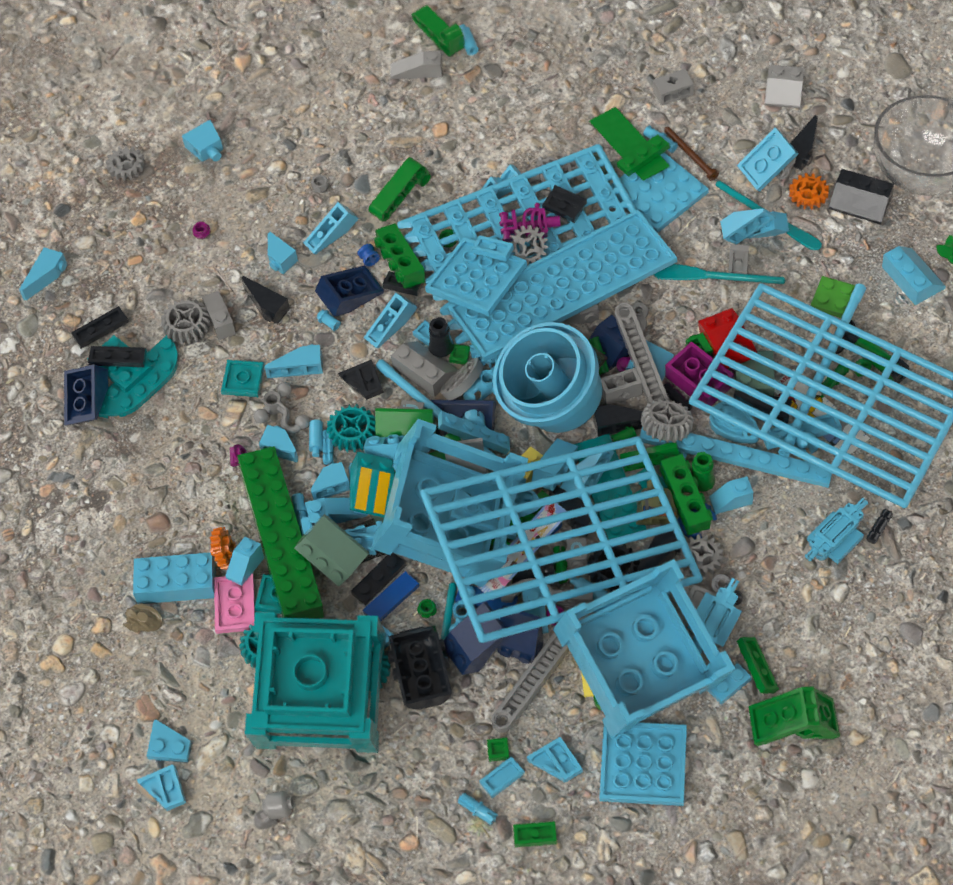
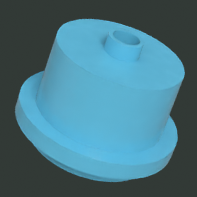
(548, 378)

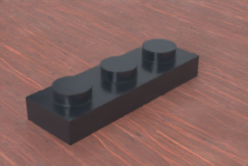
(99, 327)
(117, 356)
(378, 578)

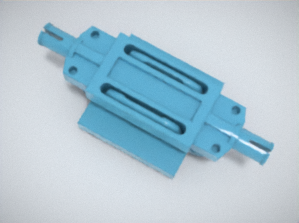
(837, 533)
(718, 614)

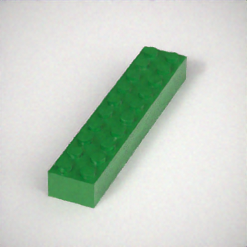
(279, 535)

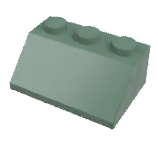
(331, 550)

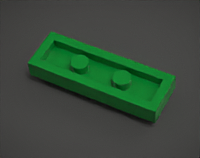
(643, 155)
(655, 453)
(757, 665)

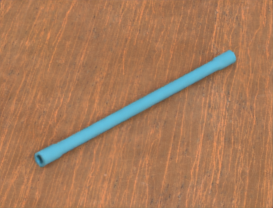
(855, 299)
(390, 373)

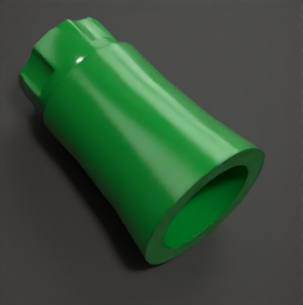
(703, 471)

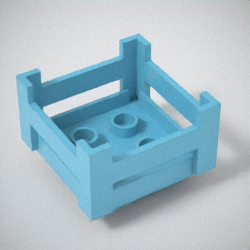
(406, 521)
(639, 649)

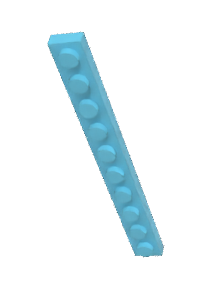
(749, 458)

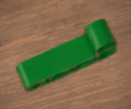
(447, 38)
(398, 188)

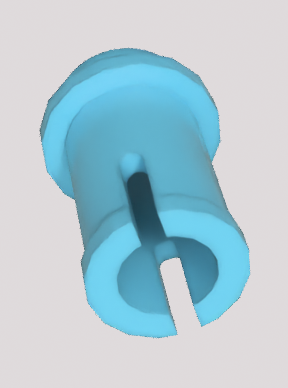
(324, 317)

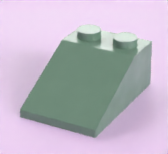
(754, 365)

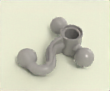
(283, 390)

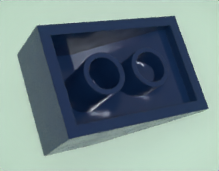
(347, 290)
(84, 393)
(523, 645)
(464, 646)

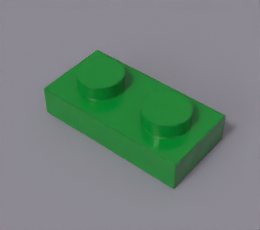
(534, 834)

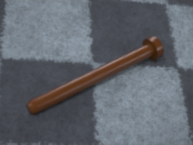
(711, 173)

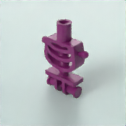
(543, 224)

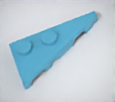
(472, 510)

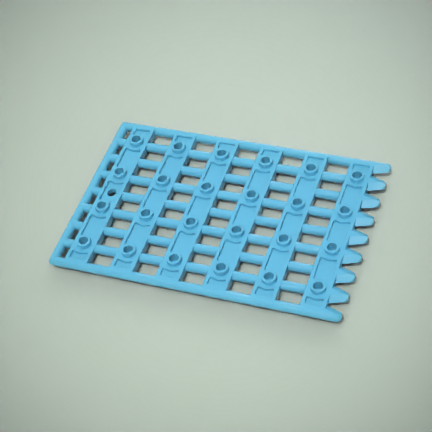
(524, 193)

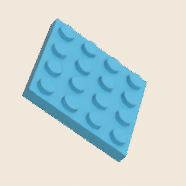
(664, 194)
(475, 279)
(644, 765)

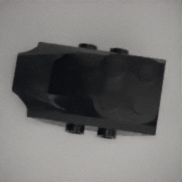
(420, 667)

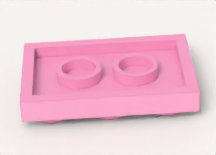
(233, 605)

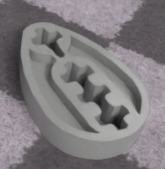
(462, 379)

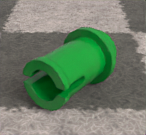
(629, 432)

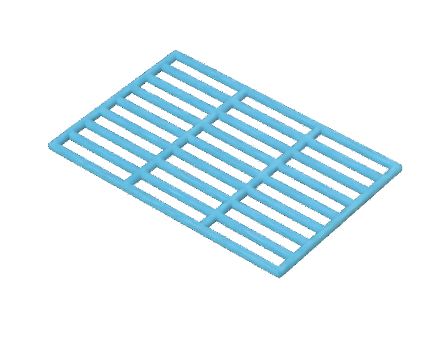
(866, 409)
(527, 545)

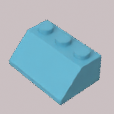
(911, 274)

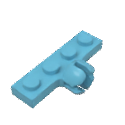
(473, 427)
(807, 428)

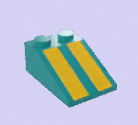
(370, 484)

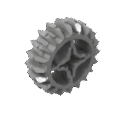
(186, 315)
(667, 421)

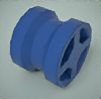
(369, 255)

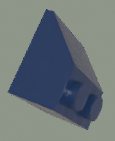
(610, 341)

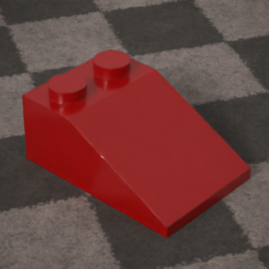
(716, 331)

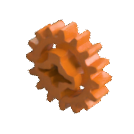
(809, 191)
(222, 547)

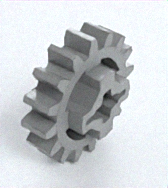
(125, 163)
(523, 253)
(710, 559)

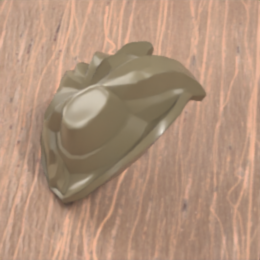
(143, 618)

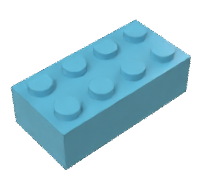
(174, 578)

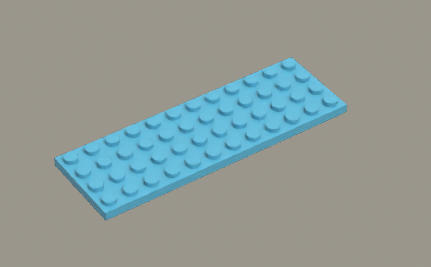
(569, 282)

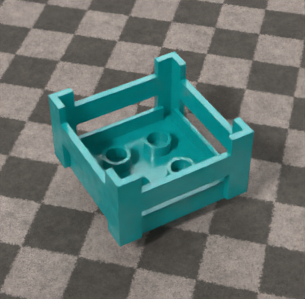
(316, 681)

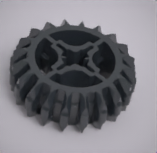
(607, 573)

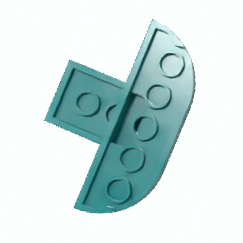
(138, 384)

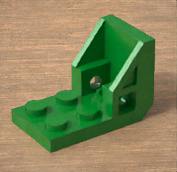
(797, 712)

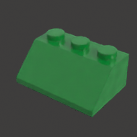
(399, 421)

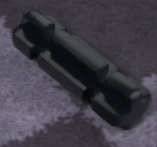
(675, 395)
(879, 526)

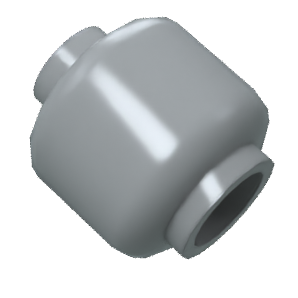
(278, 805)

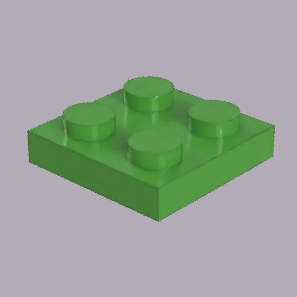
(832, 296)

